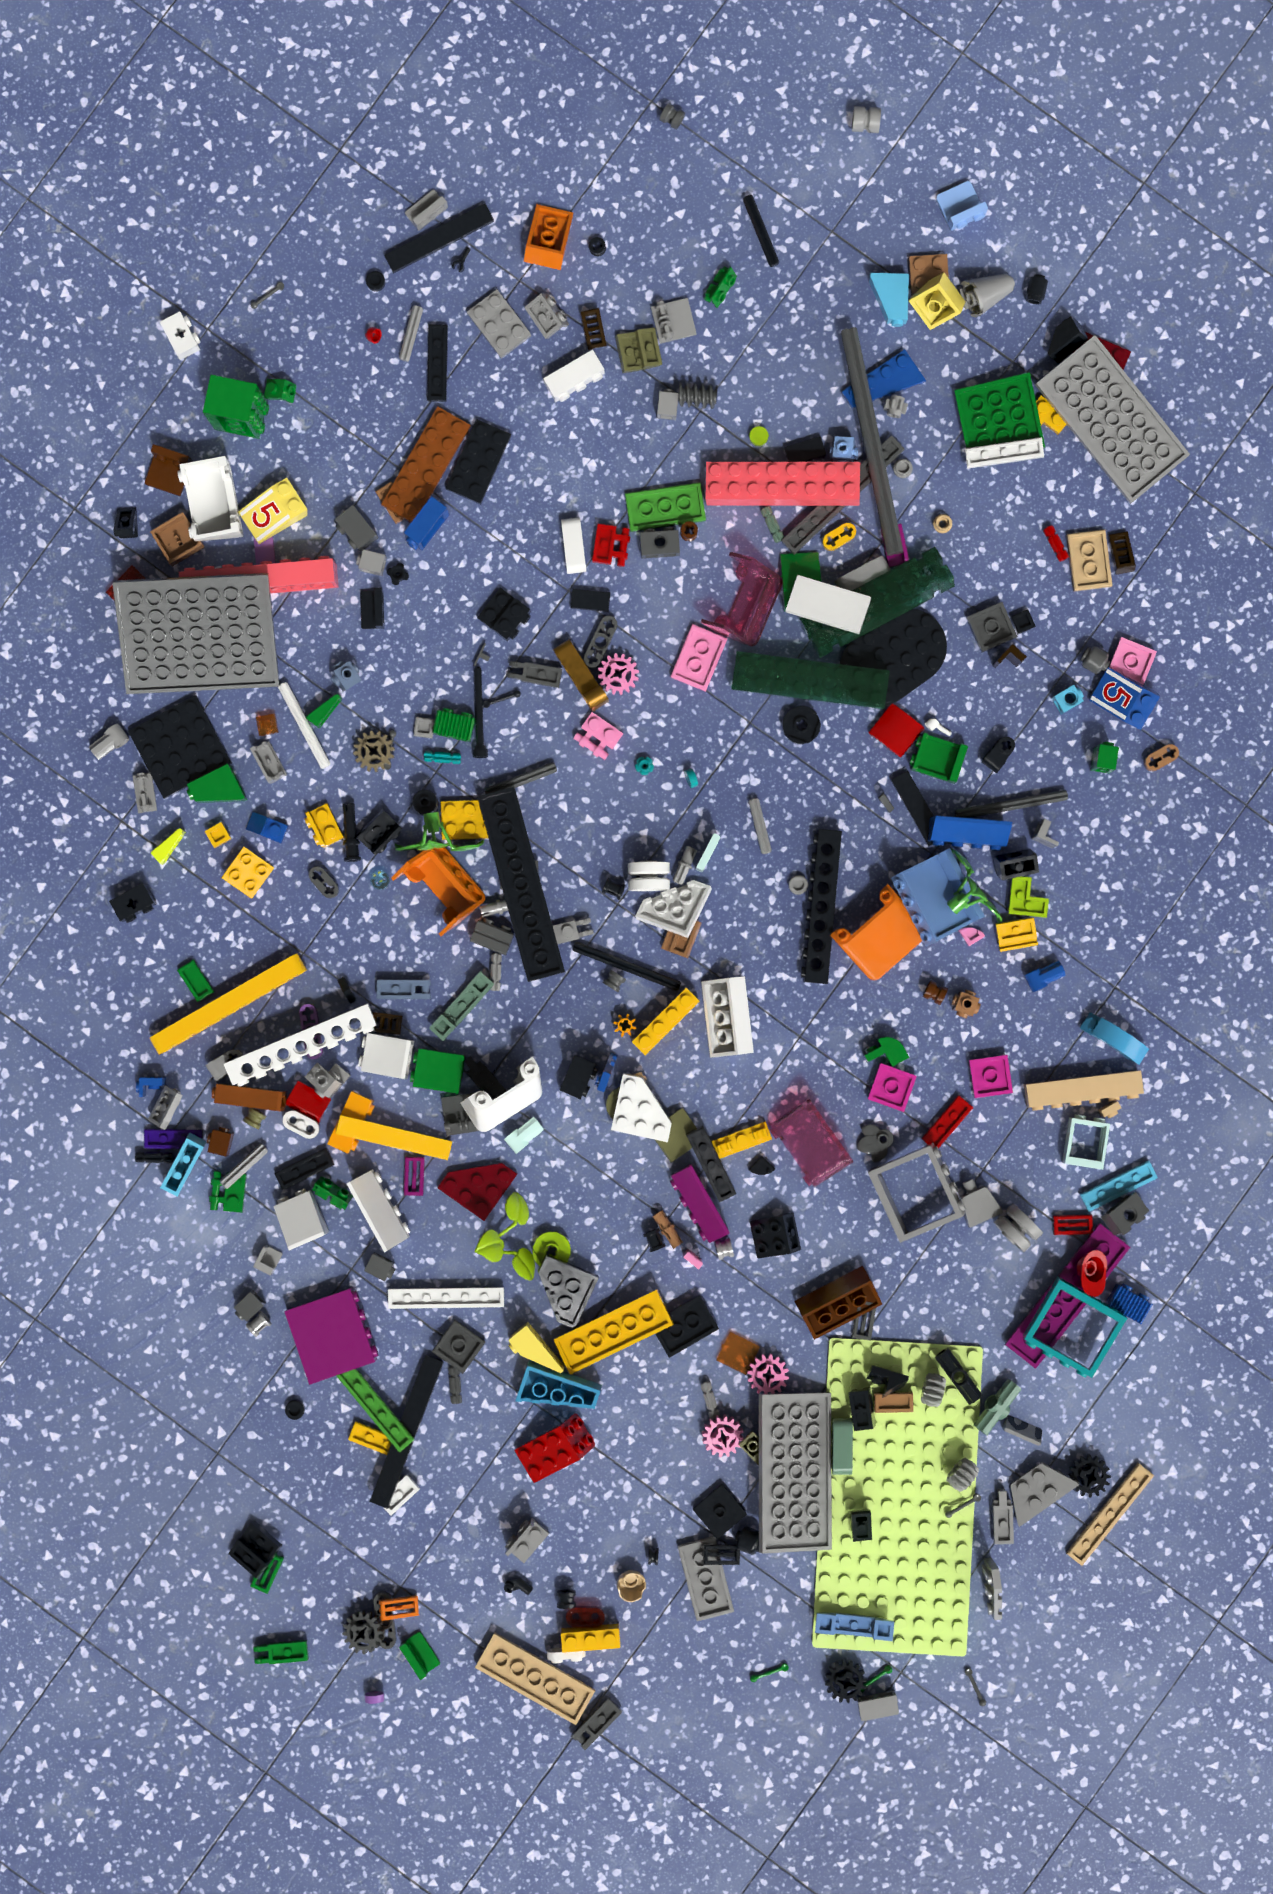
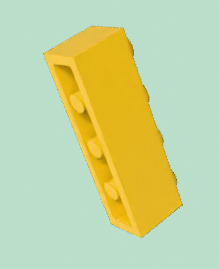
(665, 1021)

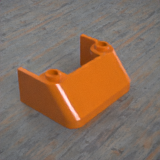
(447, 882)

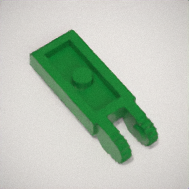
(283, 1652)

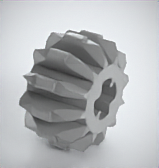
(933, 1390)
(962, 1474)

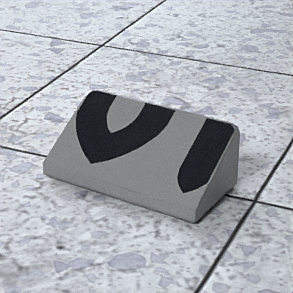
(1022, 1430)

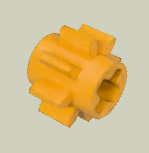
(620, 1028)

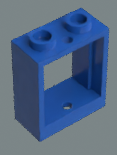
(426, 524)

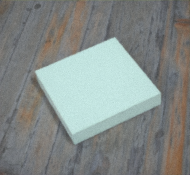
(707, 853)

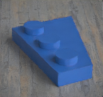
(602, 1079)

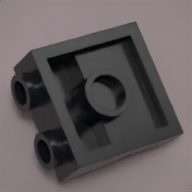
(505, 615)

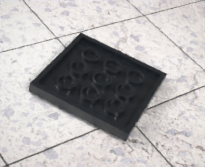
(179, 746)

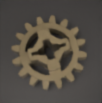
(368, 758)

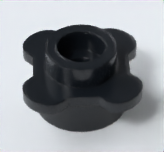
(392, 573)

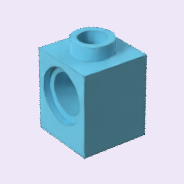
(1062, 705)

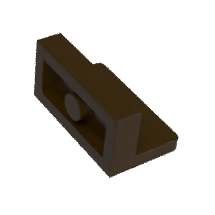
(1012, 654)

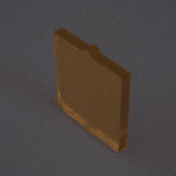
(738, 1353)

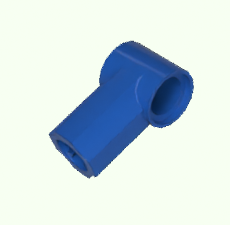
(1042, 977)

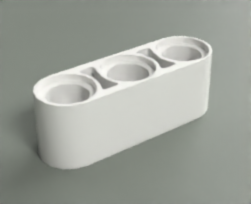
(573, 545)

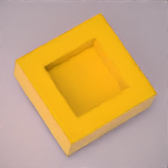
(218, 835)

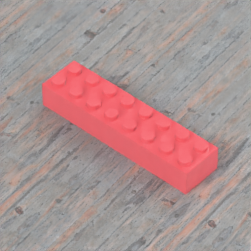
(782, 483)
(283, 576)

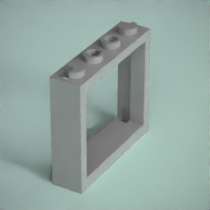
(889, 1205)

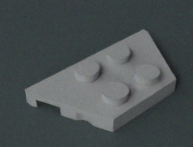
(1038, 1491)

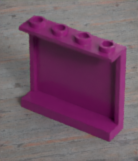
(331, 1335)

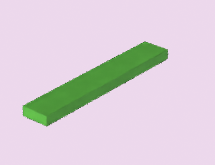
(376, 1409)

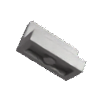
(426, 209)
(1040, 834)
(878, 1705)

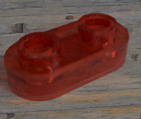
(585, 1618)

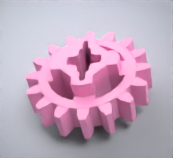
(622, 681)
(777, 1376)
(713, 1438)

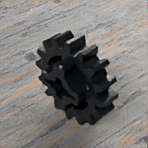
(1092, 1468)
(852, 1684)

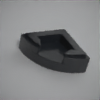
(346, 990)
(761, 1167)

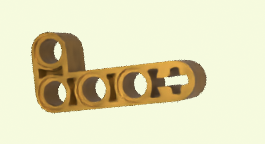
(580, 675)

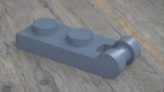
(403, 989)

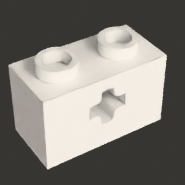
(182, 346)

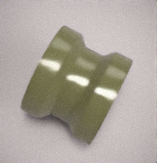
(254, 1118)

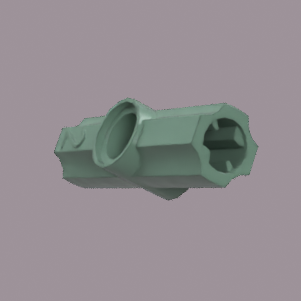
(997, 1407)

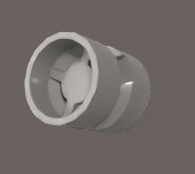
(866, 119)

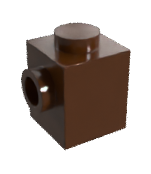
(220, 1141)

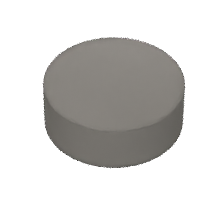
(798, 885)

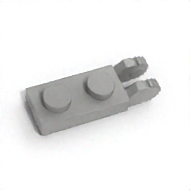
(568, 931)

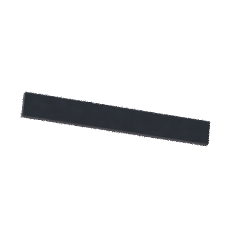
(411, 1420)

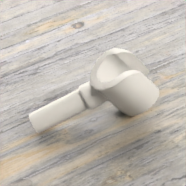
(931, 724)

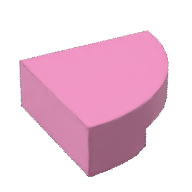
(971, 935)

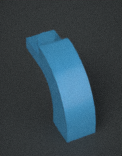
(1115, 1037)

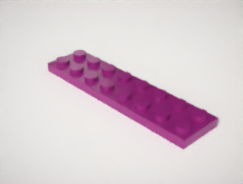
(1065, 1306)

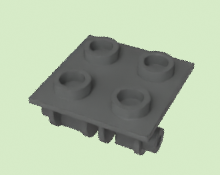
(455, 1116)

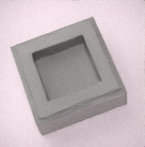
(424, 727)

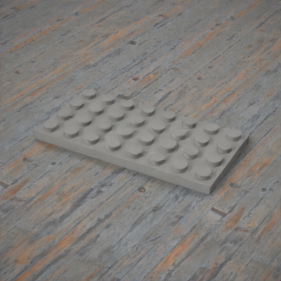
(1112, 419)
(795, 1472)

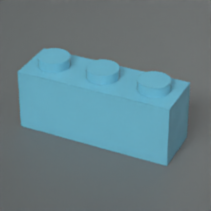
(183, 1164)

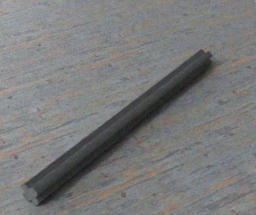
(871, 441)

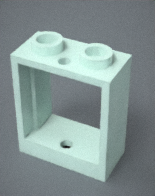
(1099, 1162)

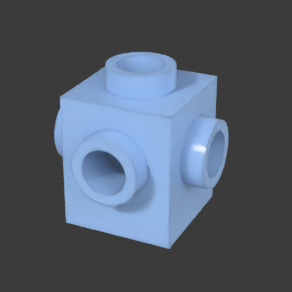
(844, 449)

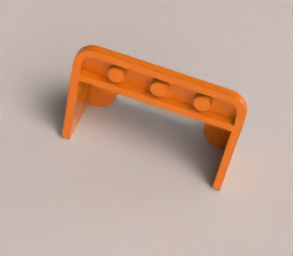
(881, 939)

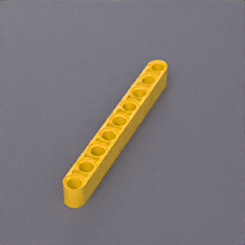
(228, 1004)

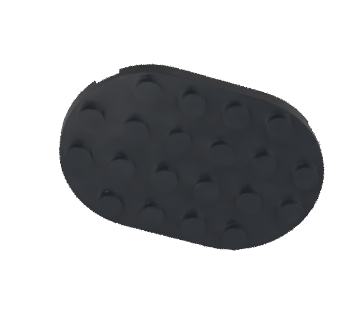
(907, 646)

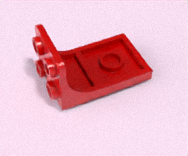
(555, 1448)

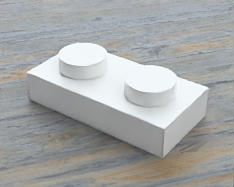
(404, 1491)

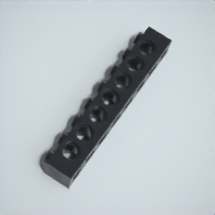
(833, 839)

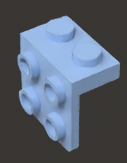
(961, 206)

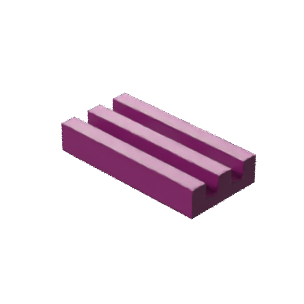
(414, 1176)

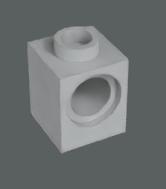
(667, 404)
(371, 562)

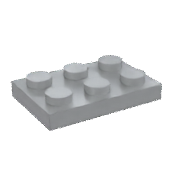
(499, 324)

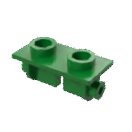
(725, 280)
(340, 1196)

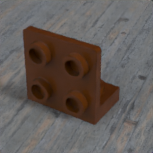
(164, 470)

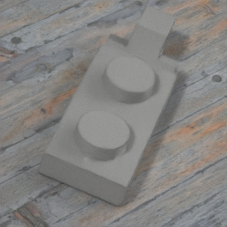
(1002, 1519)

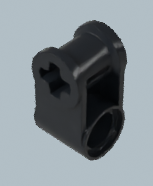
(997, 756)

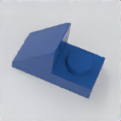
(267, 827)

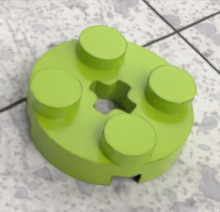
(554, 1239)

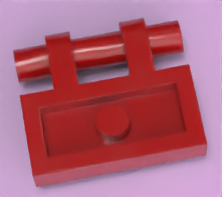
(604, 545)

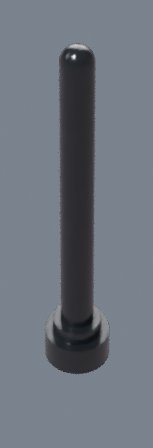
(479, 749)

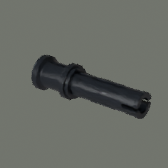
(351, 842)

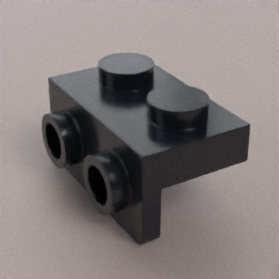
(379, 832)

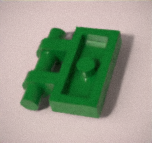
(233, 1197)

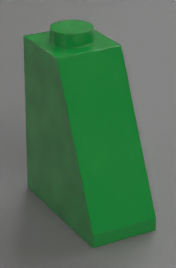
(217, 786)

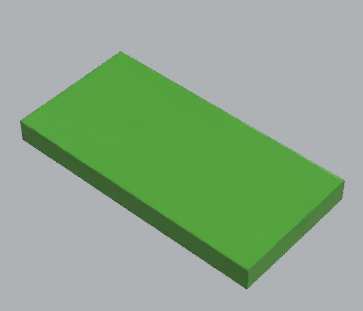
(665, 507)

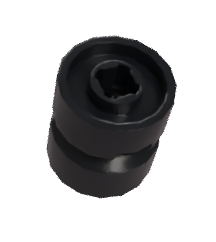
(425, 802)

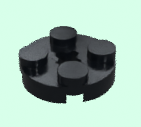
(796, 715)

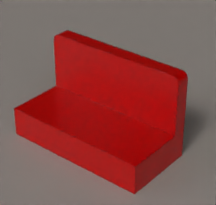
(307, 1101)

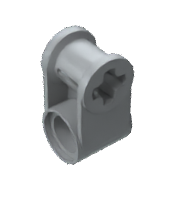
(216, 1066)

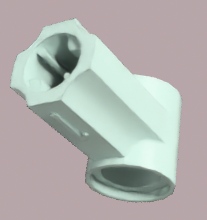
(520, 1137)

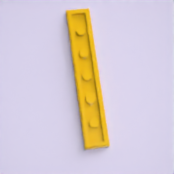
(393, 1137)

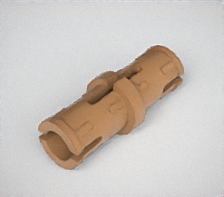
(667, 1229)

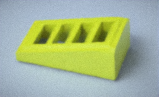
(165, 849)

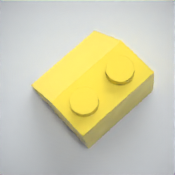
(937, 301)

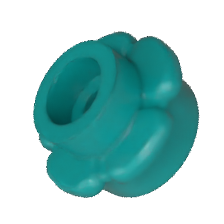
(639, 766)

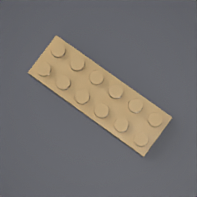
(535, 1678)

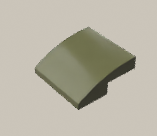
(638, 350)
(678, 1142)

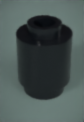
(1036, 289)

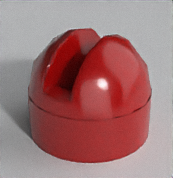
(377, 335)

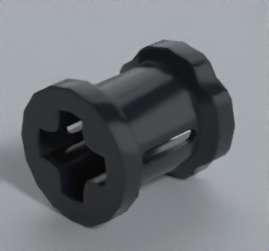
(613, 888)
(654, 1240)

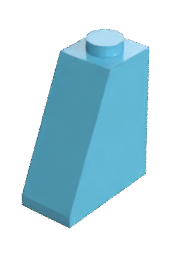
(892, 296)

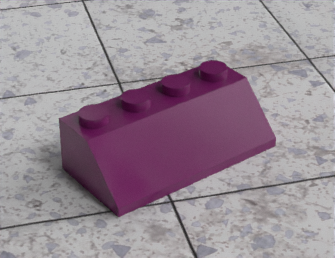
(699, 1203)

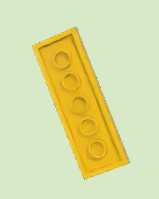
(613, 1332)

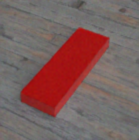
(947, 1122)

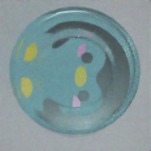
(380, 880)

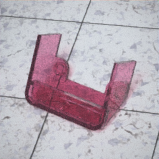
(752, 604)

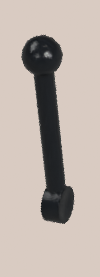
(486, 704)

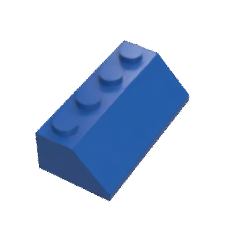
(969, 832)

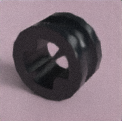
(594, 241)
(653, 1556)

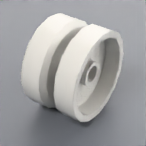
(648, 875)

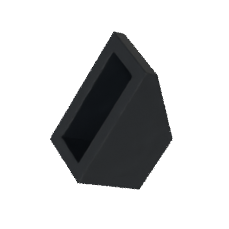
(1066, 339)

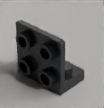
(775, 1235)

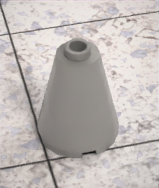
(985, 292)

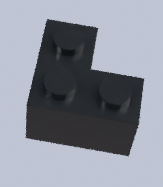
(578, 1076)

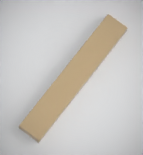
(1109, 1514)

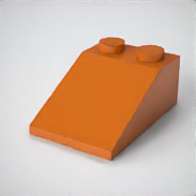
(548, 237)

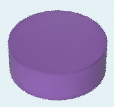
(374, 1697)

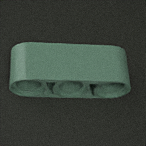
(842, 1446)

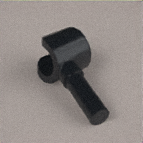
(461, 261)

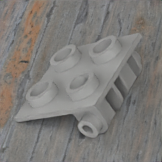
(673, 320)

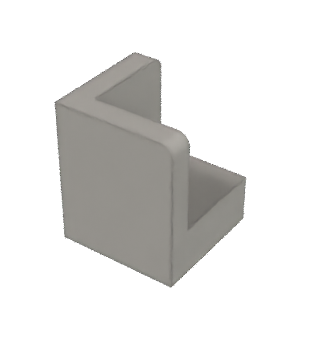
(268, 1260)

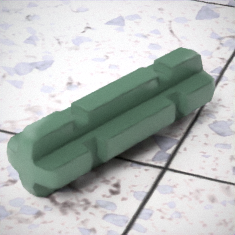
(772, 524)

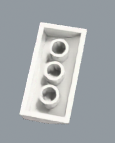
(727, 1017)

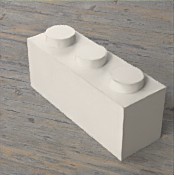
(574, 376)

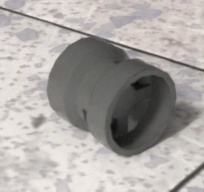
(672, 116)

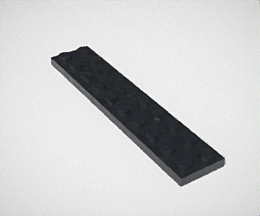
(521, 884)

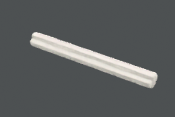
(304, 725)

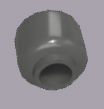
(1095, 659)

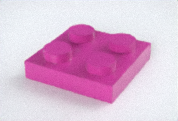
(990, 1076)
(892, 1087)

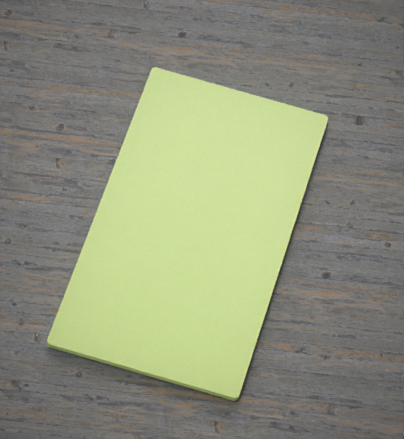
(917, 1556)

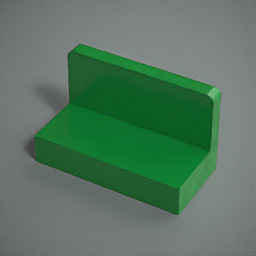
(419, 1654)

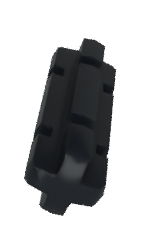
(154, 1157)

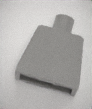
(979, 1204)

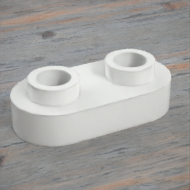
(301, 1124)
(557, 1656)

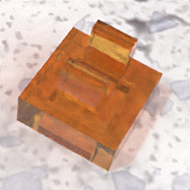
(267, 725)

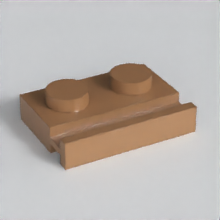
(679, 944)

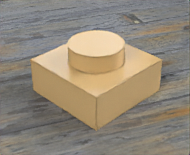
(1110, 1110)

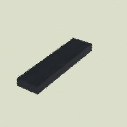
(437, 363)
(914, 803)
(711, 1164)

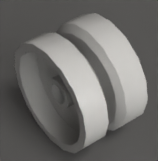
(1015, 1230)

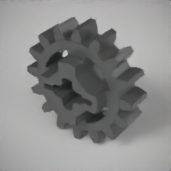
(372, 1635)

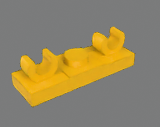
(742, 1140)

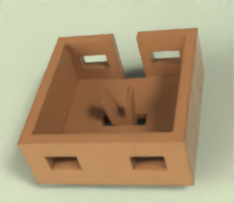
(169, 542)

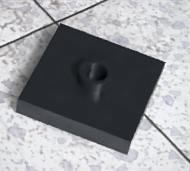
(719, 1511)

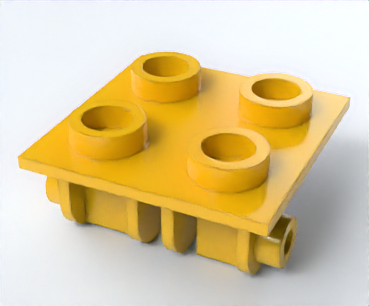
(247, 872)

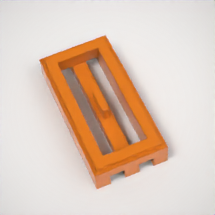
(383, 1609)

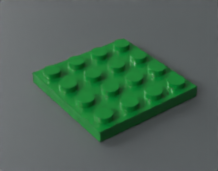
(999, 411)

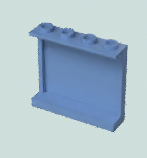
(926, 892)

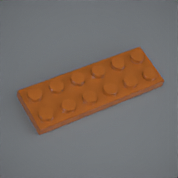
(426, 464)

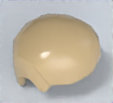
(631, 1585)

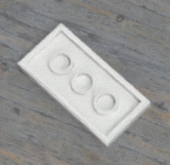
(828, 604)

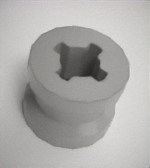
(724, 1249)

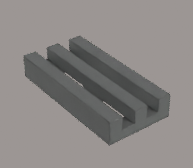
(871, 1323)

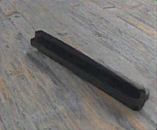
(761, 231)

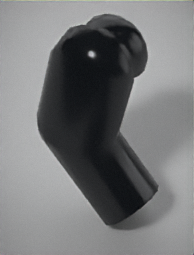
(516, 1584)

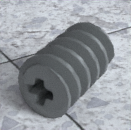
(697, 395)

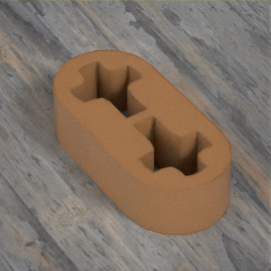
(1164, 761)

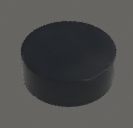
(375, 281)
(295, 1409)

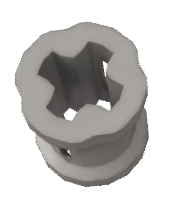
(258, 1324)

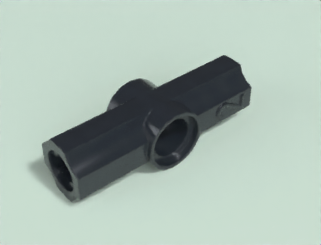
(965, 1385)

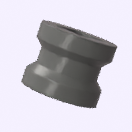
(614, 981)

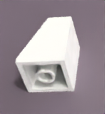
(386, 1055)
(300, 1219)

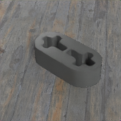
(320, 885)

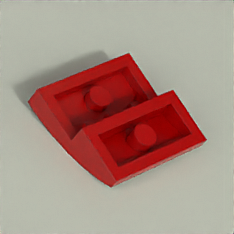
(896, 730)

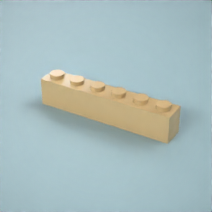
(1083, 1089)

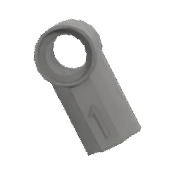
(113, 739)

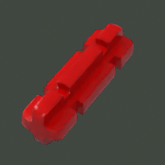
(1056, 543)

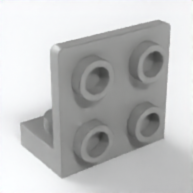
(527, 1540)

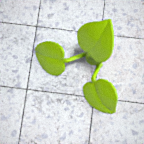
(492, 1246)

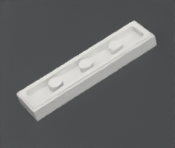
(1004, 453)

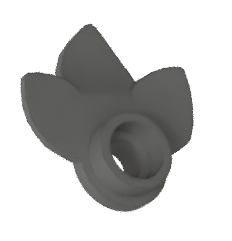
(872, 1144)

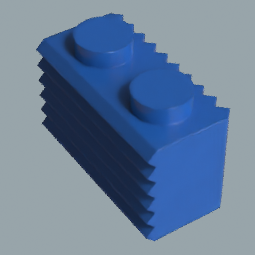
(1129, 1303)

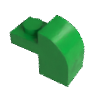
(890, 1048)

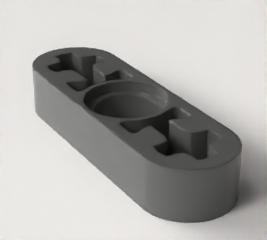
(589, 652)
(391, 1633)

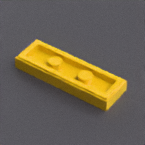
(370, 1438)

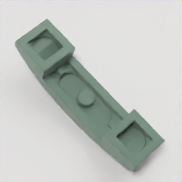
(462, 1006)

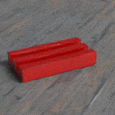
(1072, 1232)

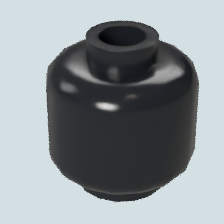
(748, 1540)

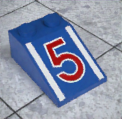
(1124, 698)

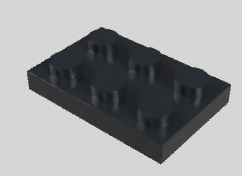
(691, 1324)

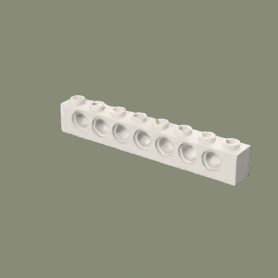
(239, 1077)

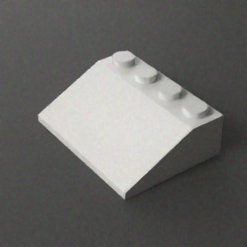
(378, 1210)

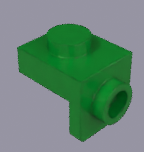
(280, 390)

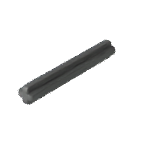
(523, 778)

